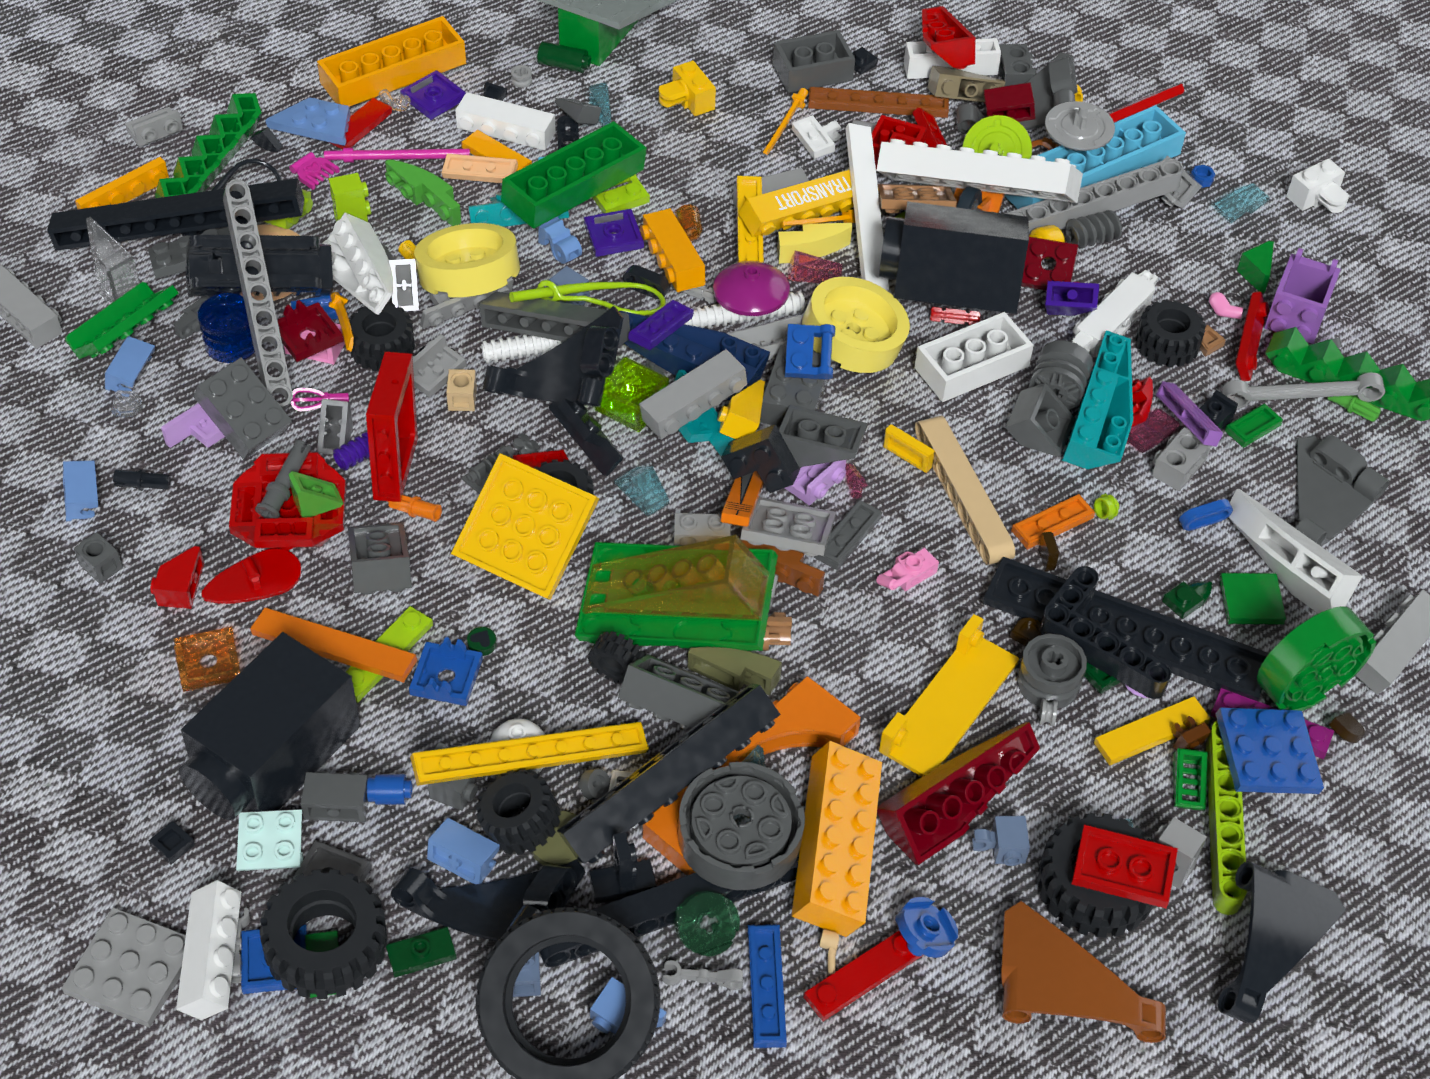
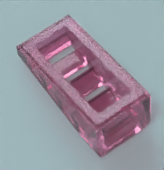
(807, 268)

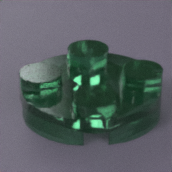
(691, 914)

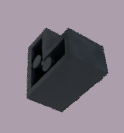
(765, 453)

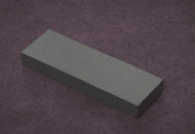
(849, 534)

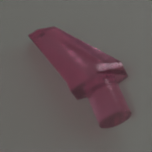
(855, 481)

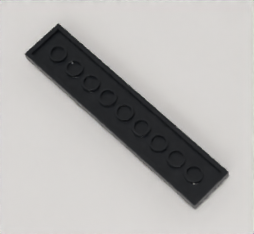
(1182, 646)

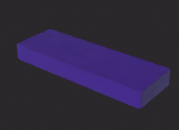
(661, 324)

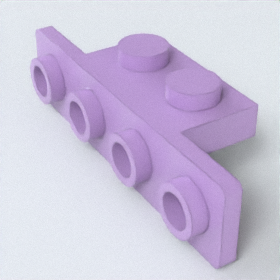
(193, 422)

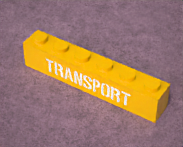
(801, 201)

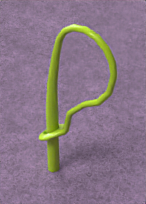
(560, 290)

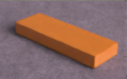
(1054, 519)

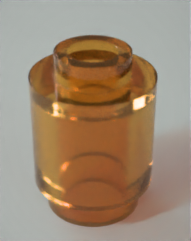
(690, 220)

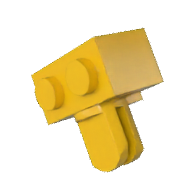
(690, 89)

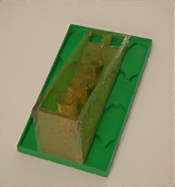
(679, 594)

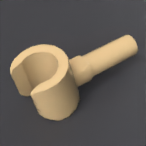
(830, 941)

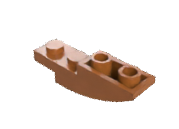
(793, 570)

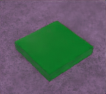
(1252, 598)

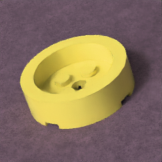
(467, 259)
(866, 310)

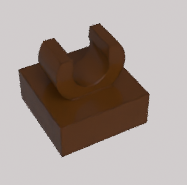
(1192, 737)

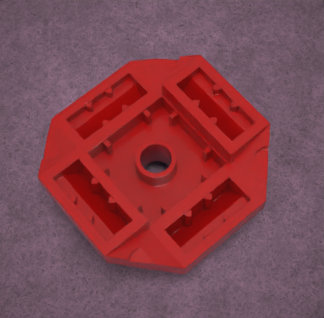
(289, 529)

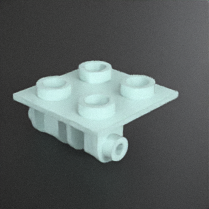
(269, 840)

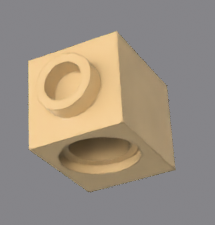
(461, 390)

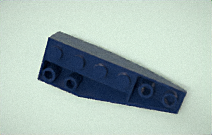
(694, 345)

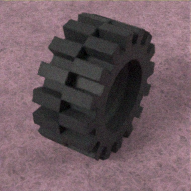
(613, 655)

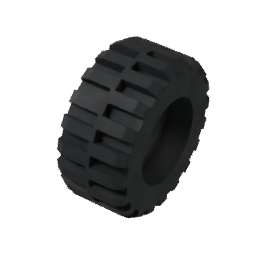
(1081, 906)
(329, 970)

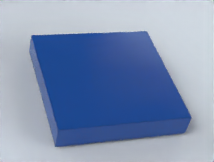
(254, 970)

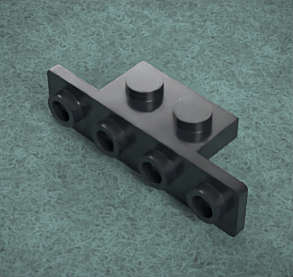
(587, 434)

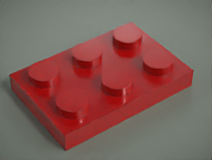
(1125, 866)

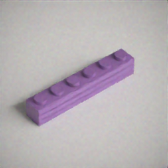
(1189, 414)

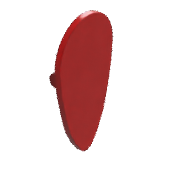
(255, 578)

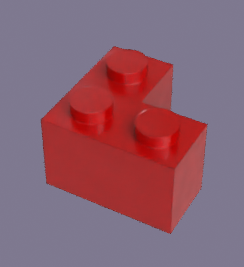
(891, 128)

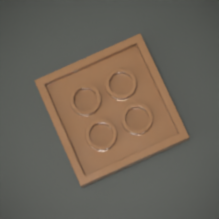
(895, 196)

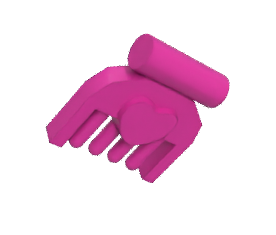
(311, 167)

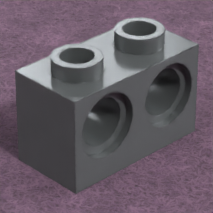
(1015, 64)

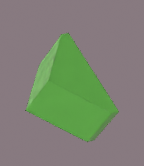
(313, 495)

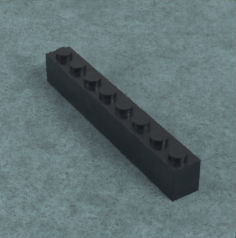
(669, 772)

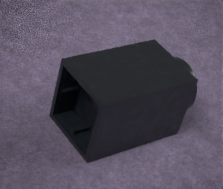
(956, 256)
(268, 730)

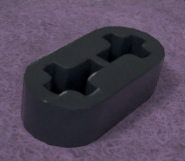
(641, 275)

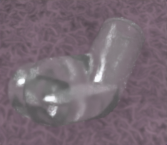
(399, 104)

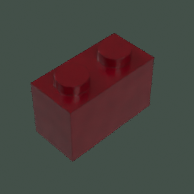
(1011, 101)

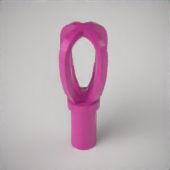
(332, 396)

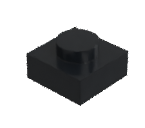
(864, 60)
(171, 842)

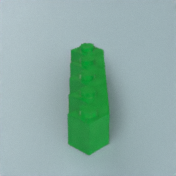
(215, 150)
(1325, 363)

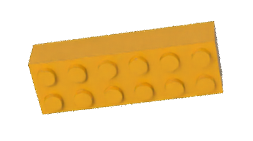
(391, 62)
(837, 840)

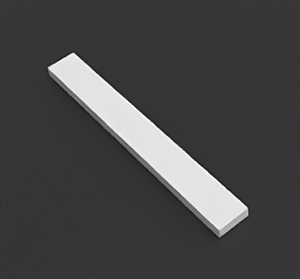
(866, 202)

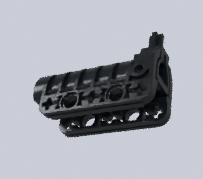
(291, 264)

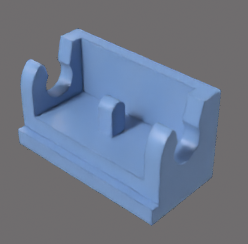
(128, 364)
(79, 489)
(462, 851)

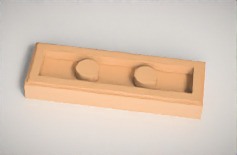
(478, 168)

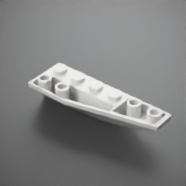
(361, 262)
(1298, 561)

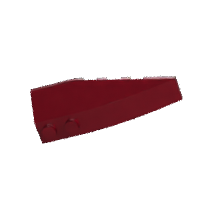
(947, 799)

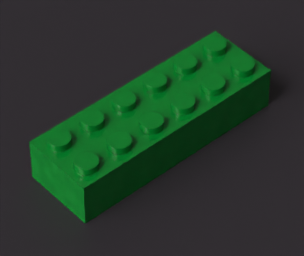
(573, 174)

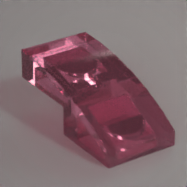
(1152, 431)

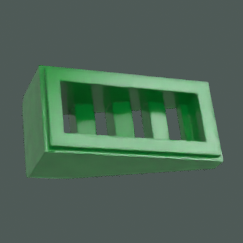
(1192, 757)

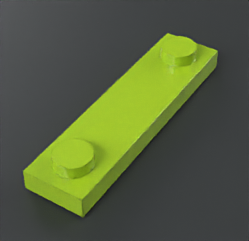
(401, 635)

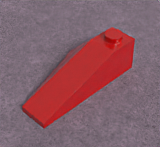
(948, 37)

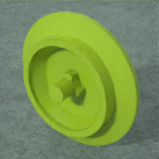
(999, 135)

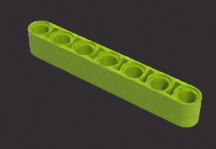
(1224, 827)

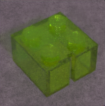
(627, 388)

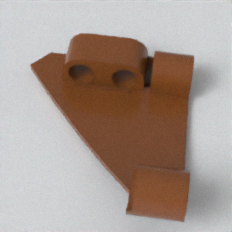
(1057, 976)

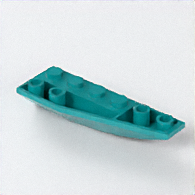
(1106, 408)

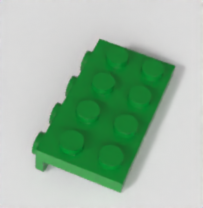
(118, 320)

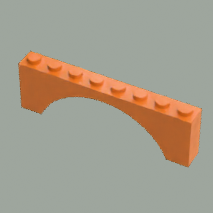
(807, 719)

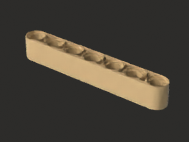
(965, 491)

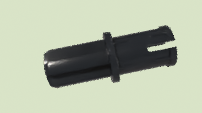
(141, 479)

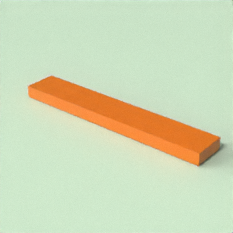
(337, 644)

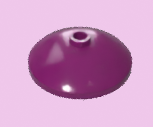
(751, 288)

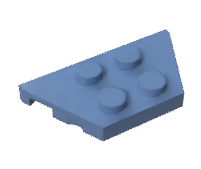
(314, 120)

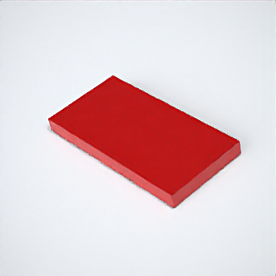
(1145, 102)

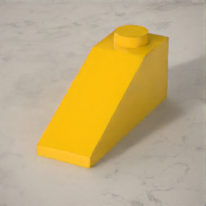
(743, 412)

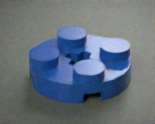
(914, 919)

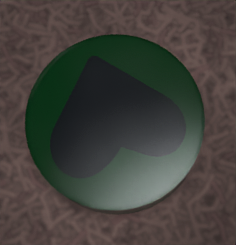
(482, 640)

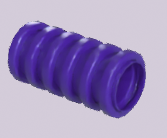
(353, 452)

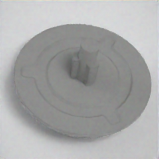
(1079, 126)

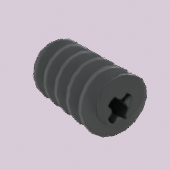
(1093, 229)

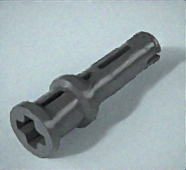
(279, 489)

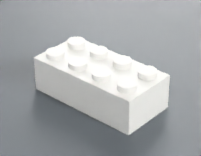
(973, 356)

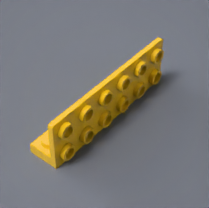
(949, 702)

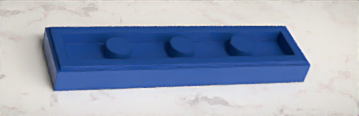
(766, 986)

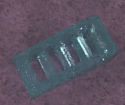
(600, 97)

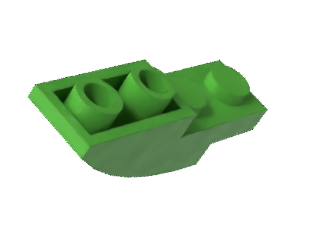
(424, 187)

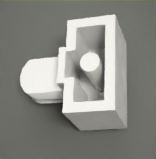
(1319, 187)

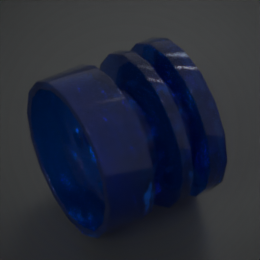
(225, 328)

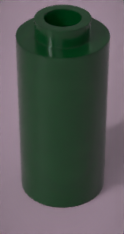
(563, 57)

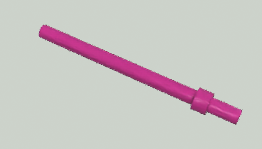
(350, 154)

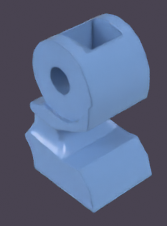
(563, 244)

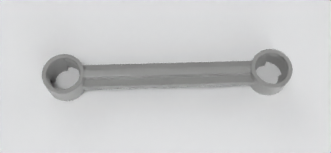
(1307, 390)

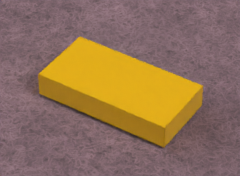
(908, 448)

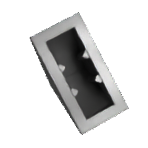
(334, 425)

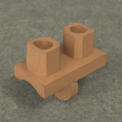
(777, 630)

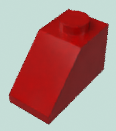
(178, 580)

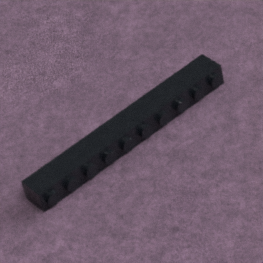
(173, 214)

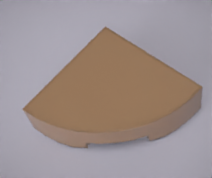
(1211, 341)

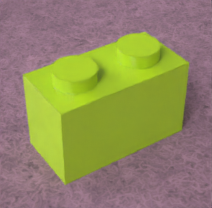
(349, 196)

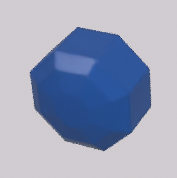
(1203, 175)

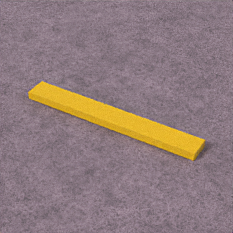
(528, 753)

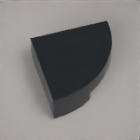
(494, 91)
(267, 140)

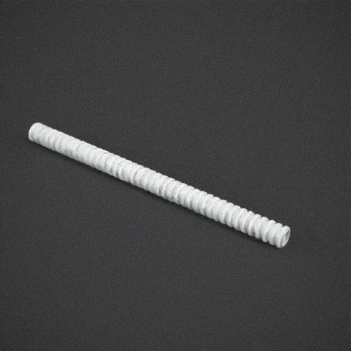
(702, 317)

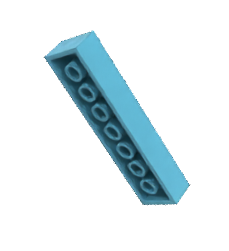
(1135, 144)

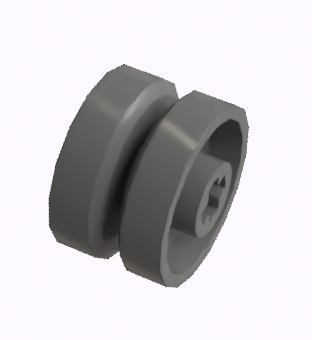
(1051, 670)

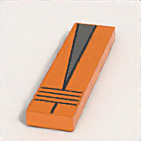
(742, 500)

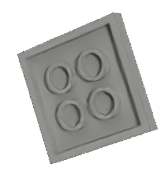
(789, 527)
(128, 967)

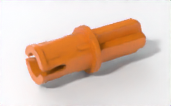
(416, 507)

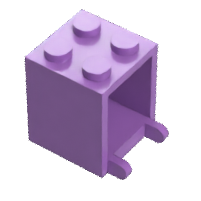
(1302, 296)

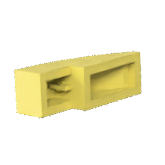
(814, 240)

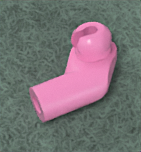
(1223, 308)

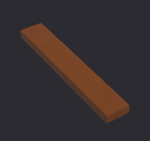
(876, 101)

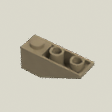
(960, 84)

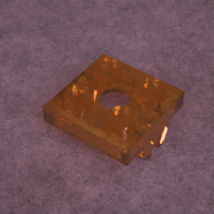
(193, 648)

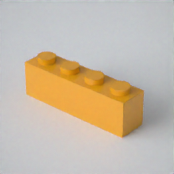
(673, 250)

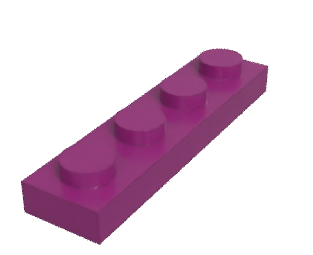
(1319, 735)

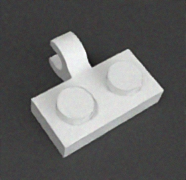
(816, 138)

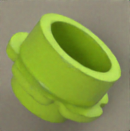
(1106, 507)

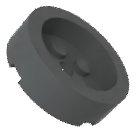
(747, 853)

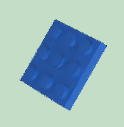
(1269, 751)

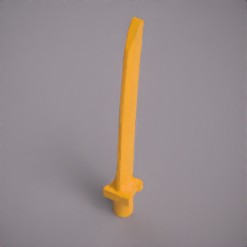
(798, 101)
(846, 217)
(337, 303)

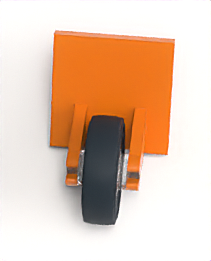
(976, 199)

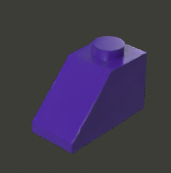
(1071, 298)

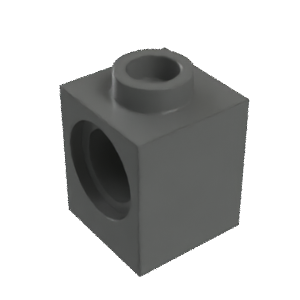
(98, 557)

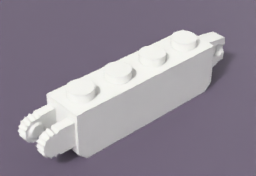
(1116, 311)

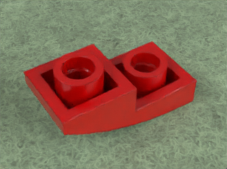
(1142, 399)

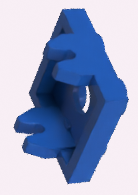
(443, 657)

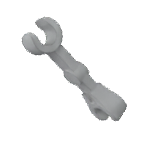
(237, 963)
(727, 978)

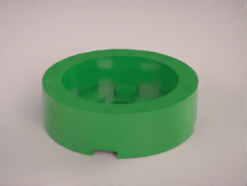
(1316, 658)

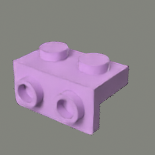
(815, 480)

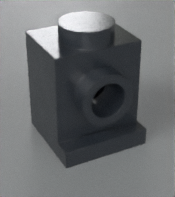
(1220, 409)

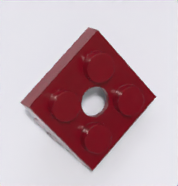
(1038, 249)
(312, 319)

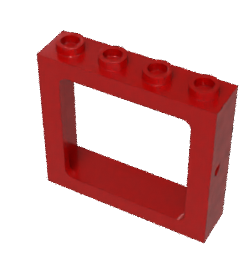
(392, 426)

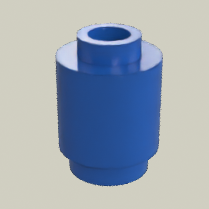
(389, 789)

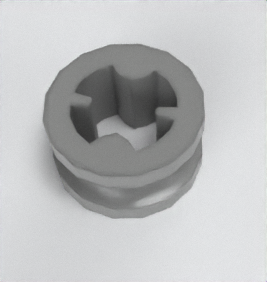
(521, 76)
(1048, 712)

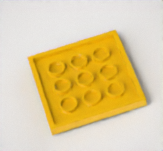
(525, 526)

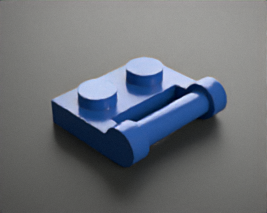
(800, 351)

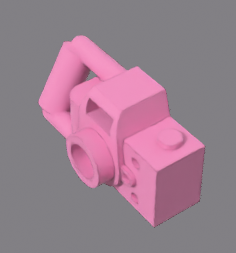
(909, 570)

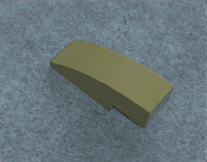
(735, 667)

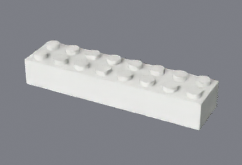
(983, 171)

